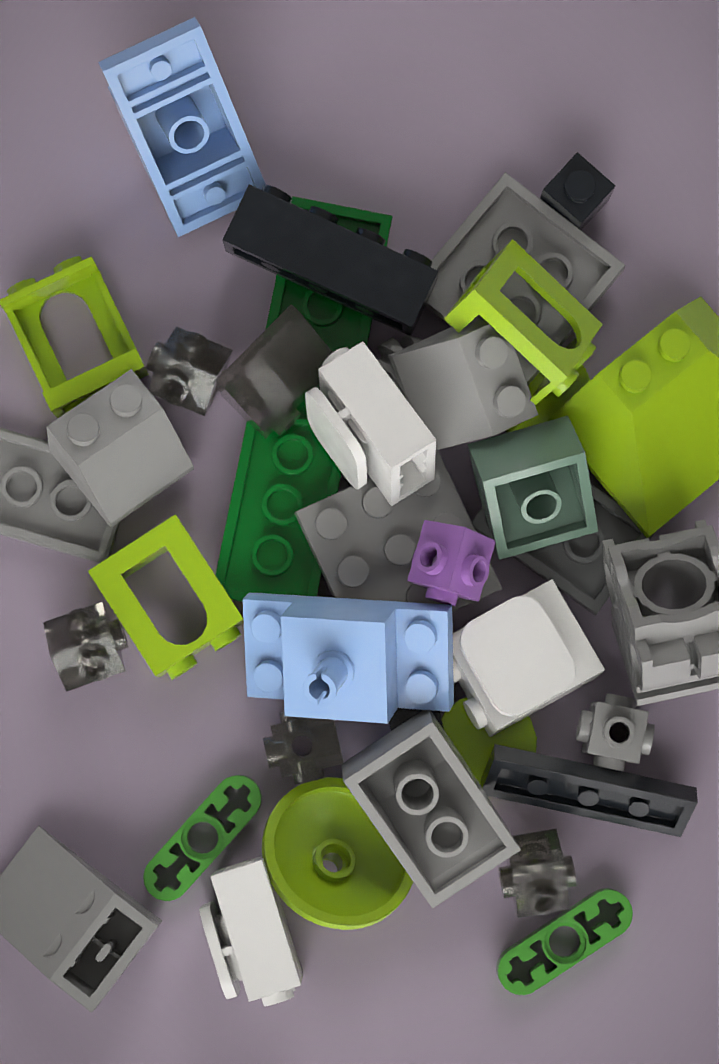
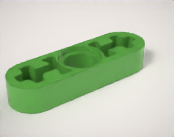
(186, 874)
(562, 963)

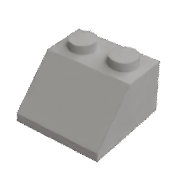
(464, 383)
(119, 448)

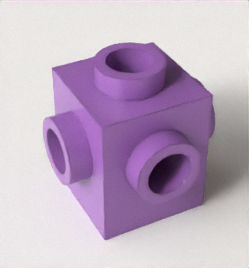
(451, 562)

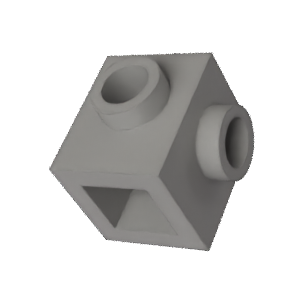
(594, 732)

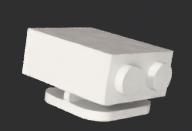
(370, 425)
(521, 658)
(251, 935)

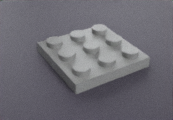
(550, 239)
(370, 545)

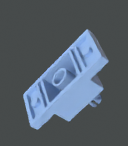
(183, 125)
(348, 655)

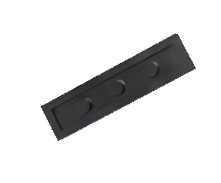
(588, 790)

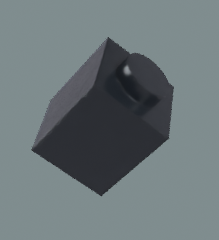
(578, 191)

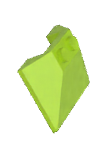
(655, 418)

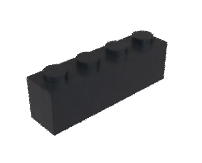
(330, 258)

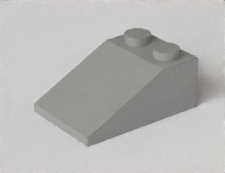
(429, 807)

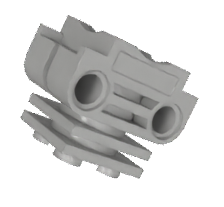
(666, 611)

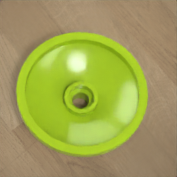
(327, 823)

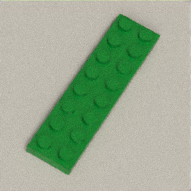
(285, 473)

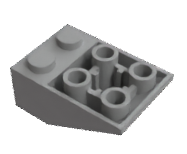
(70, 919)

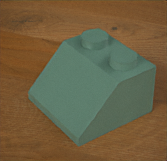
(534, 487)

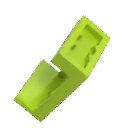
(486, 300)
(24, 311)
(221, 611)

